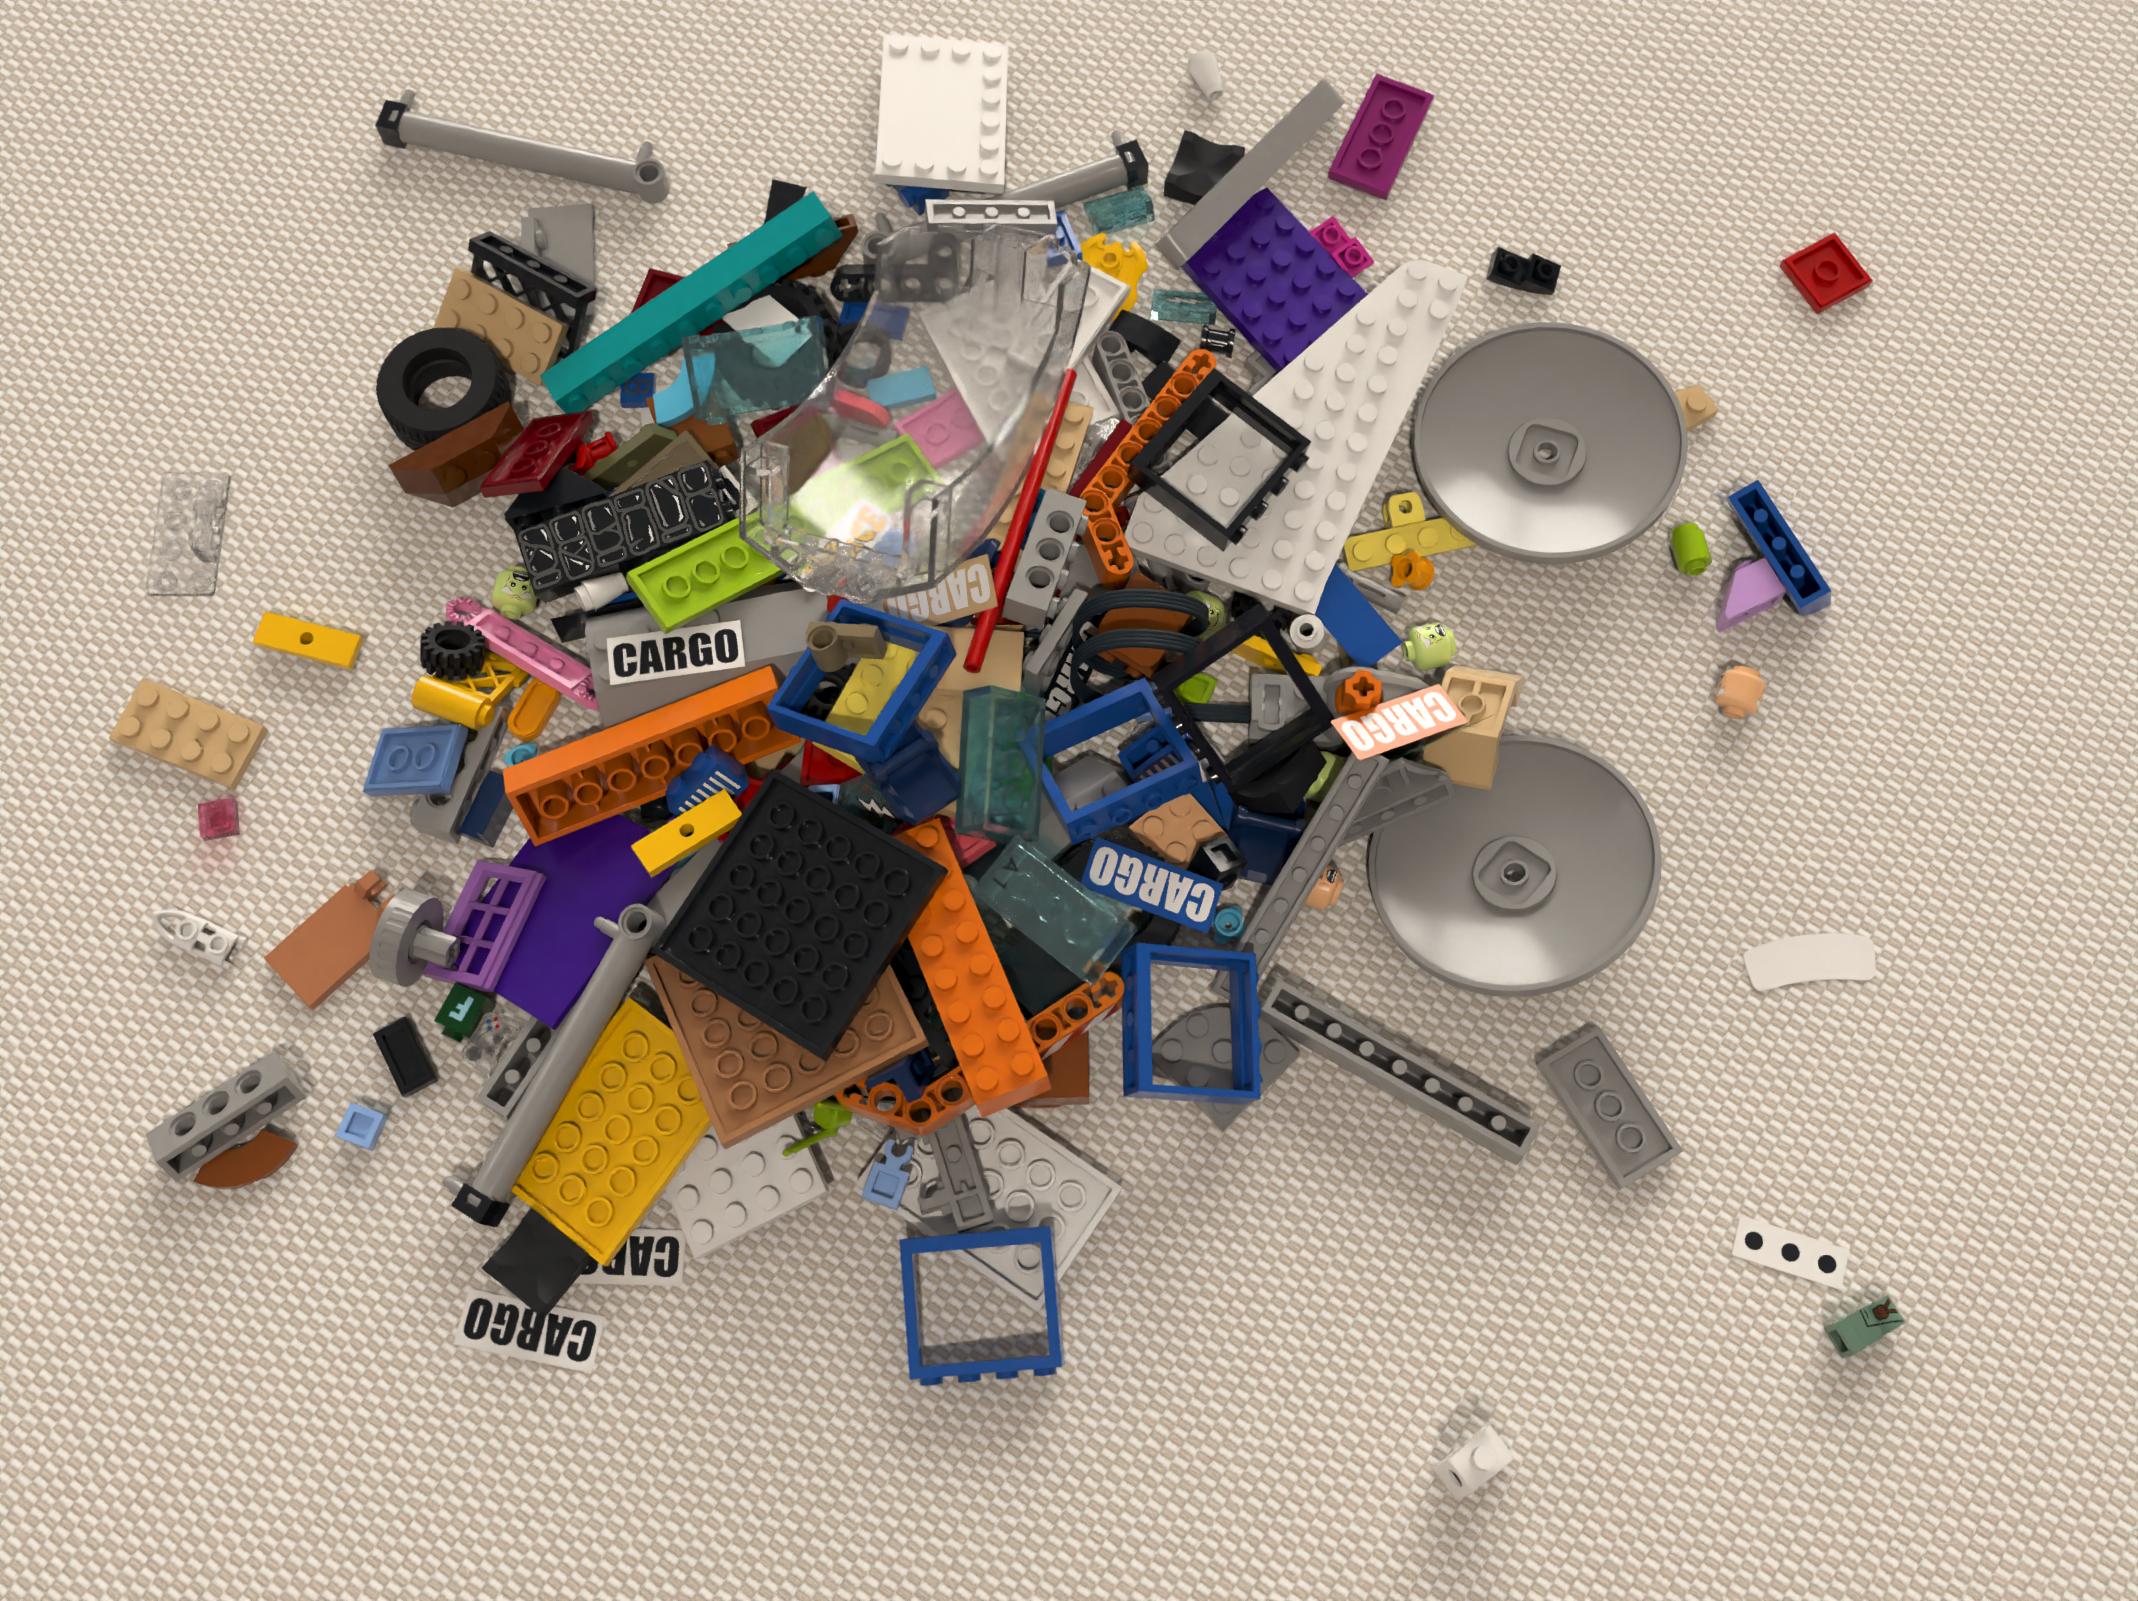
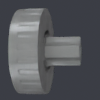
(409, 938)

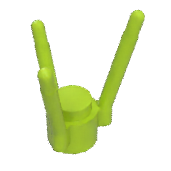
(830, 1117)

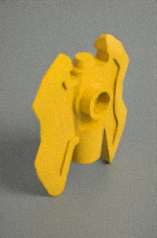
(1117, 263)

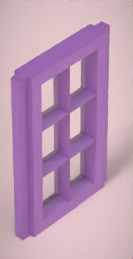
(508, 934)

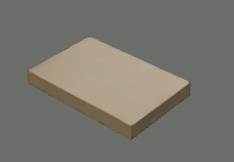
(1000, 666)

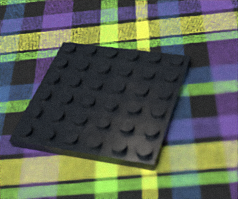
(800, 913)

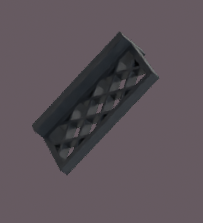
(534, 274)

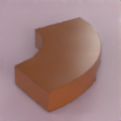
(246, 1164)

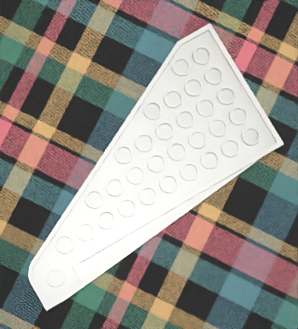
(1344, 398)

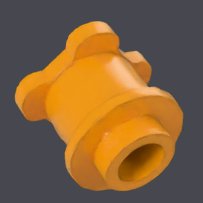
(1412, 570)

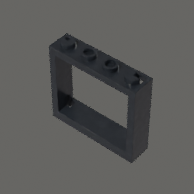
(1251, 412)
(1272, 748)

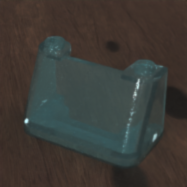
(755, 368)

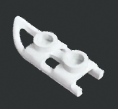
(191, 930)

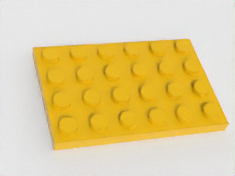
(616, 1135)

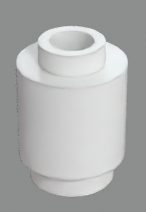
(1308, 644)

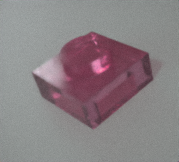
(218, 819)

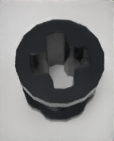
(1218, 341)

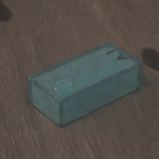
(1000, 764)
(1054, 910)

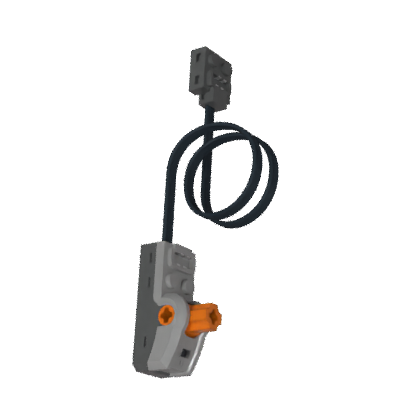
(1272, 697)

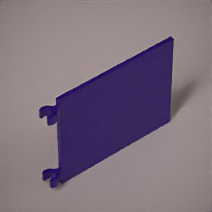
(559, 946)

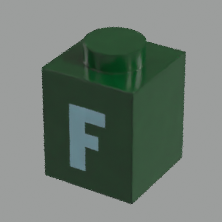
(462, 1013)

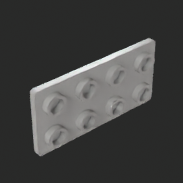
(565, 240)

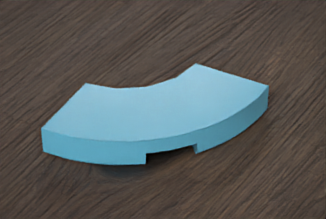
(675, 402)

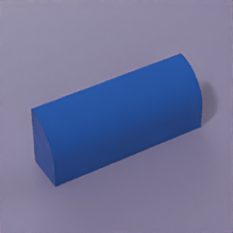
(1780, 548)

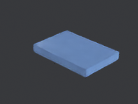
(415, 760)

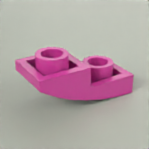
(1344, 251)

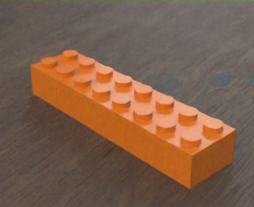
(642, 756)
(972, 987)

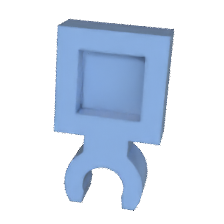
(888, 1181)

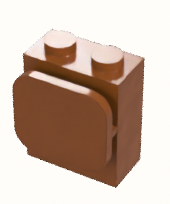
(714, 439)
(1142, 661)
(1066, 1072)

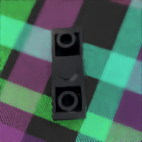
(563, 494)

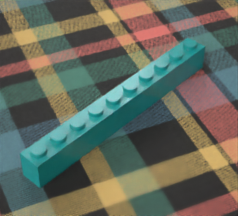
(691, 305)

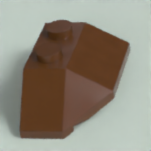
(829, 256)
(460, 461)

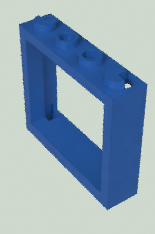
(901, 709)
(1135, 799)
(1138, 1024)
(1003, 1368)

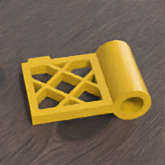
(460, 699)

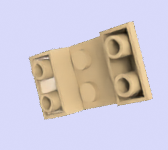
(1472, 753)

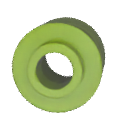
(1690, 549)

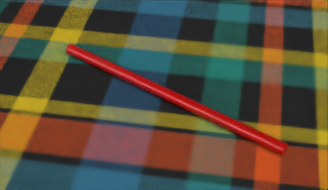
(1017, 528)

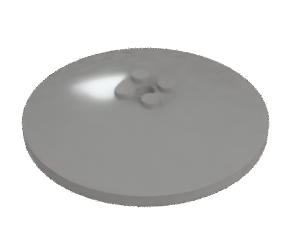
(1560, 390)
(1585, 862)

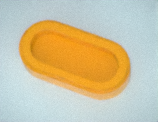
(533, 710)

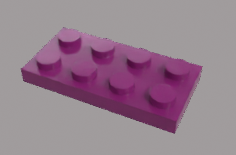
(1381, 136)

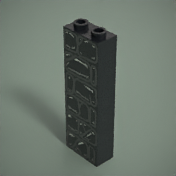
(623, 530)

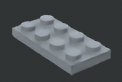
(1609, 1108)

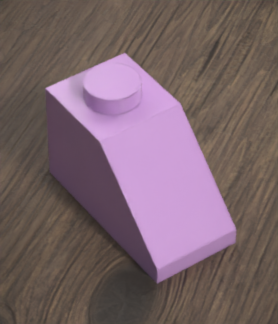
(1749, 592)

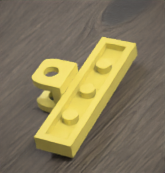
(1403, 534)

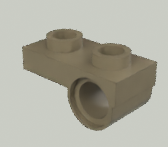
(835, 642)

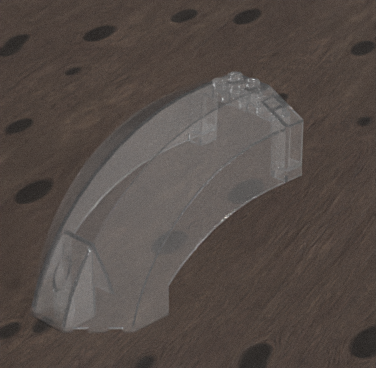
(885, 463)

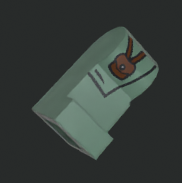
(1864, 1326)

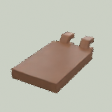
(330, 942)

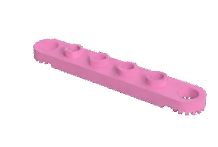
(527, 651)

